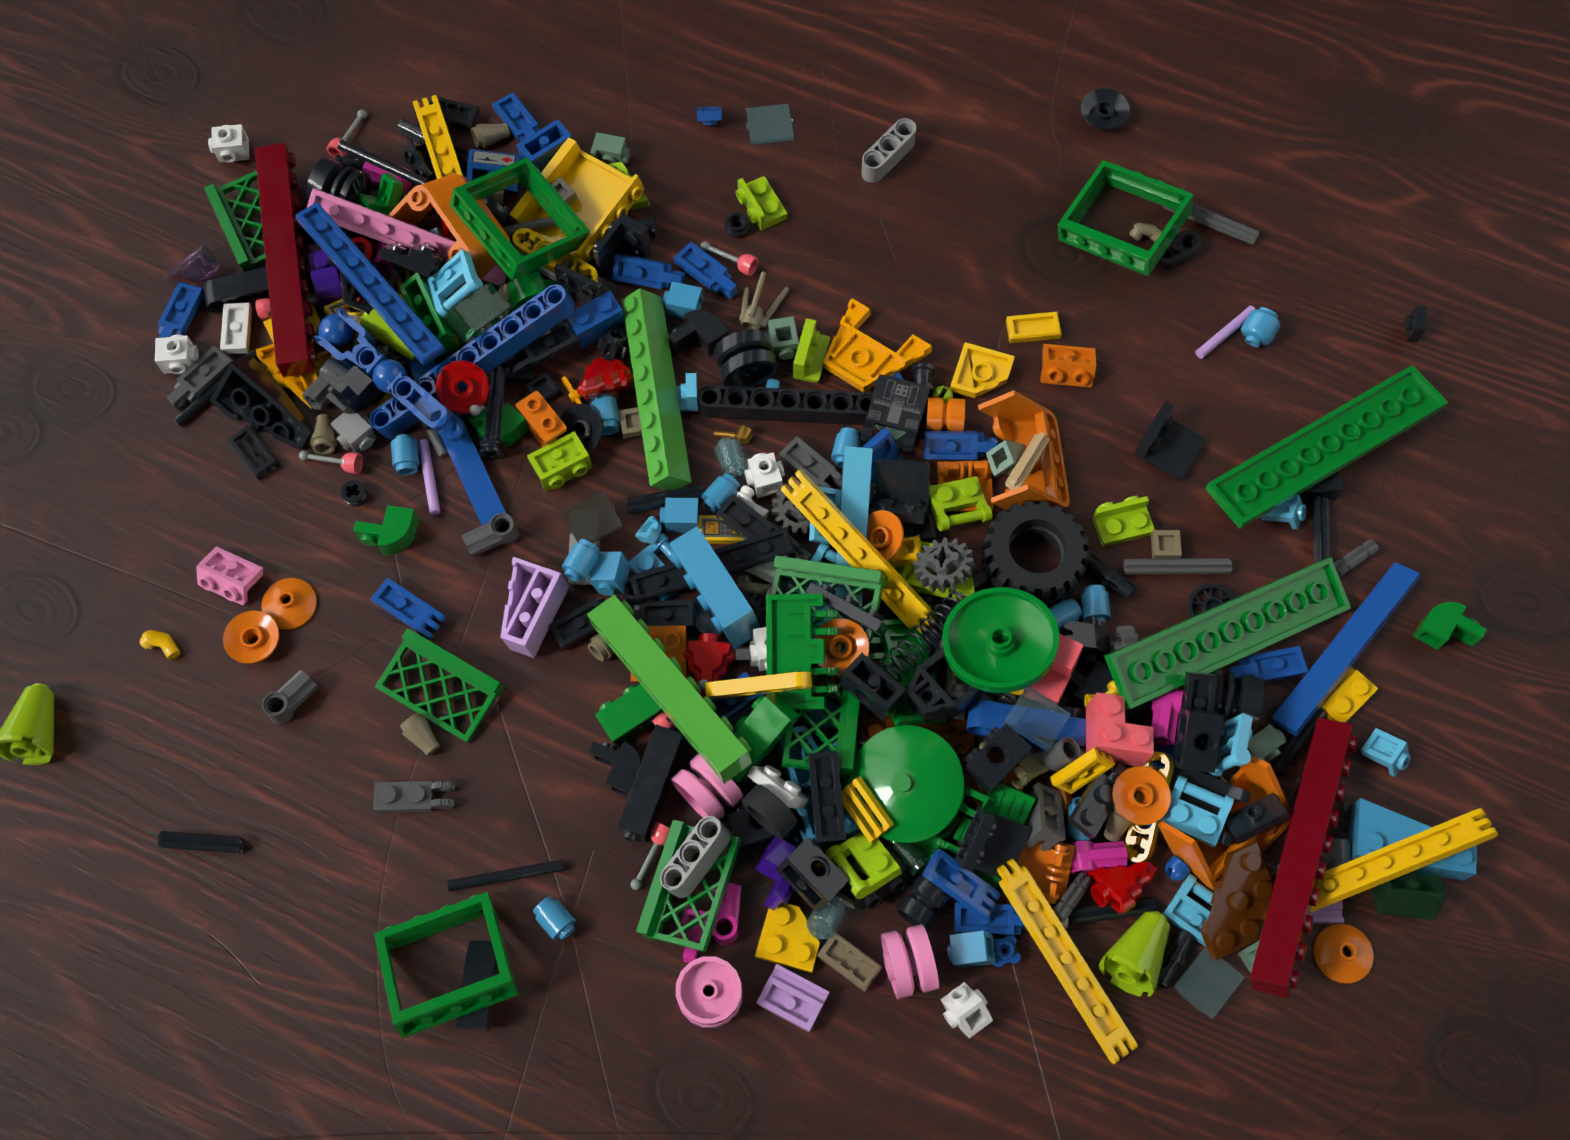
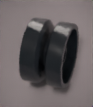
(746, 358)

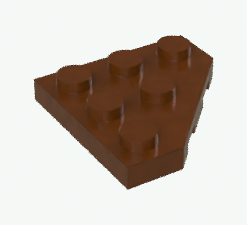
(1238, 903)

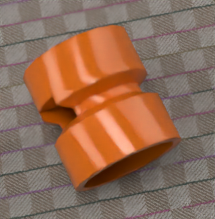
(944, 415)

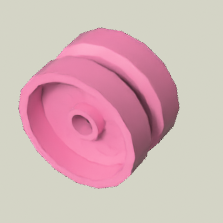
(705, 789)
(909, 961)
(712, 1010)

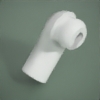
(745, 495)

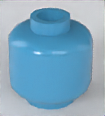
(1260, 327)

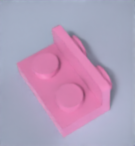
(228, 575)

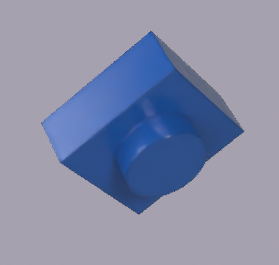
(709, 115)

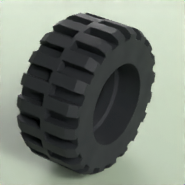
(1043, 523)

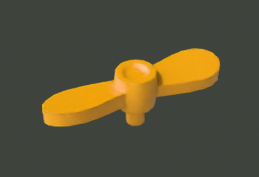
(573, 395)

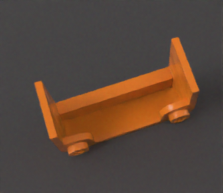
(438, 195)
(1018, 421)
(1207, 861)

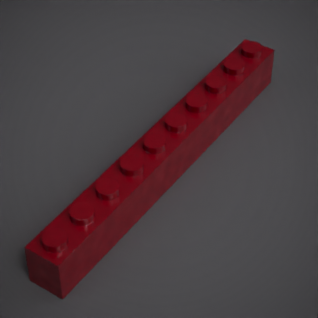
(284, 261)
(1303, 858)

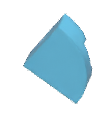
(649, 531)

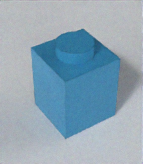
(682, 299)
(680, 514)
(610, 573)
(971, 949)

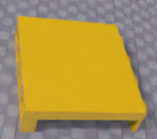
(600, 191)

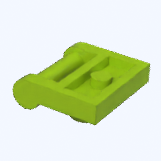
(956, 496)
(873, 860)

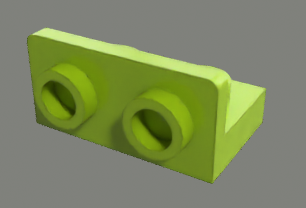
(761, 202)
(810, 353)
(560, 461)
(1123, 521)

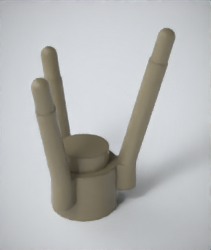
(752, 316)

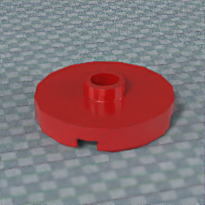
(456, 399)

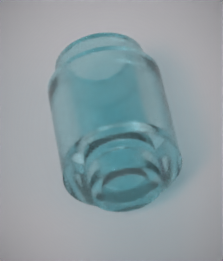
(730, 457)
(827, 919)

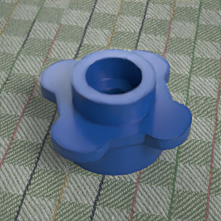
(1011, 955)

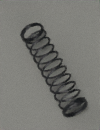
(952, 601)

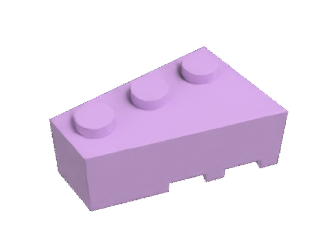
(531, 606)

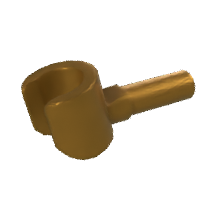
(743, 434)

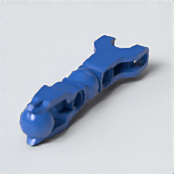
(387, 374)

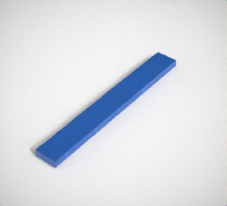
(370, 283)
(467, 462)
(1345, 649)

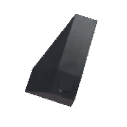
(255, 397)

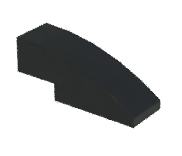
(478, 965)

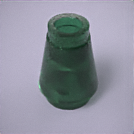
(911, 856)

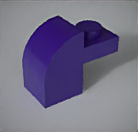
(324, 279)
(771, 858)

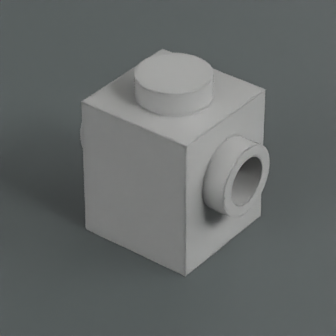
(354, 432)

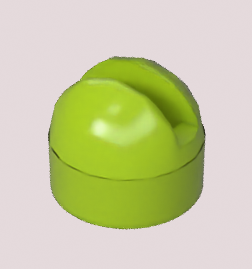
(948, 393)

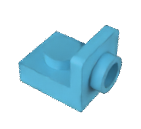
(688, 393)
(1291, 511)
(1387, 751)

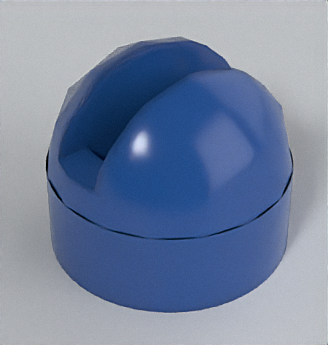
(1176, 869)

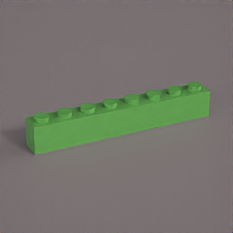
(656, 391)
(670, 689)

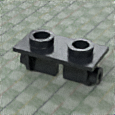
(417, 157)

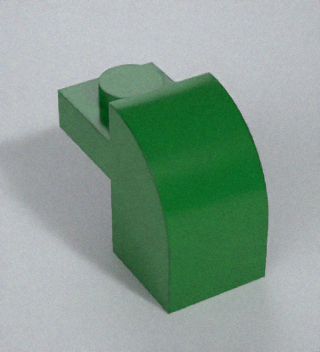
(387, 197)
(526, 288)
(512, 425)
(395, 532)
(1448, 620)

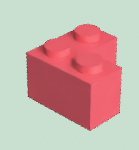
(1055, 681)
(1110, 734)

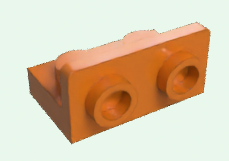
(1068, 365)
(541, 418)

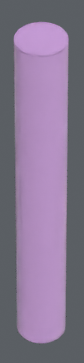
(1224, 333)
(429, 478)

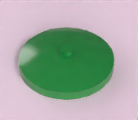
(1000, 640)
(913, 779)

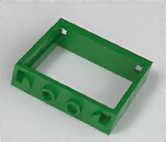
(493, 240)
(1112, 248)
(458, 1002)

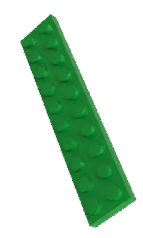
(1325, 446)
(1227, 632)

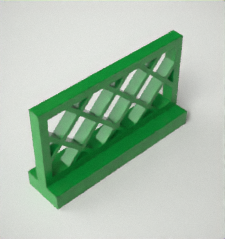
(230, 223)
(833, 575)
(447, 662)
(846, 731)
(659, 899)

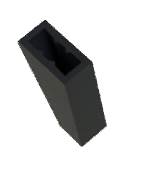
(651, 783)

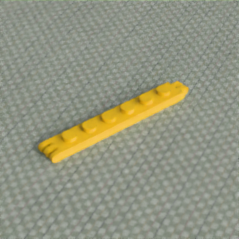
(437, 138)
(855, 548)
(1404, 857)
(1066, 961)

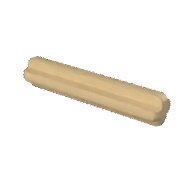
(1027, 461)

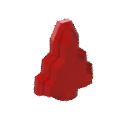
(605, 377)
(709, 658)
(1120, 884)

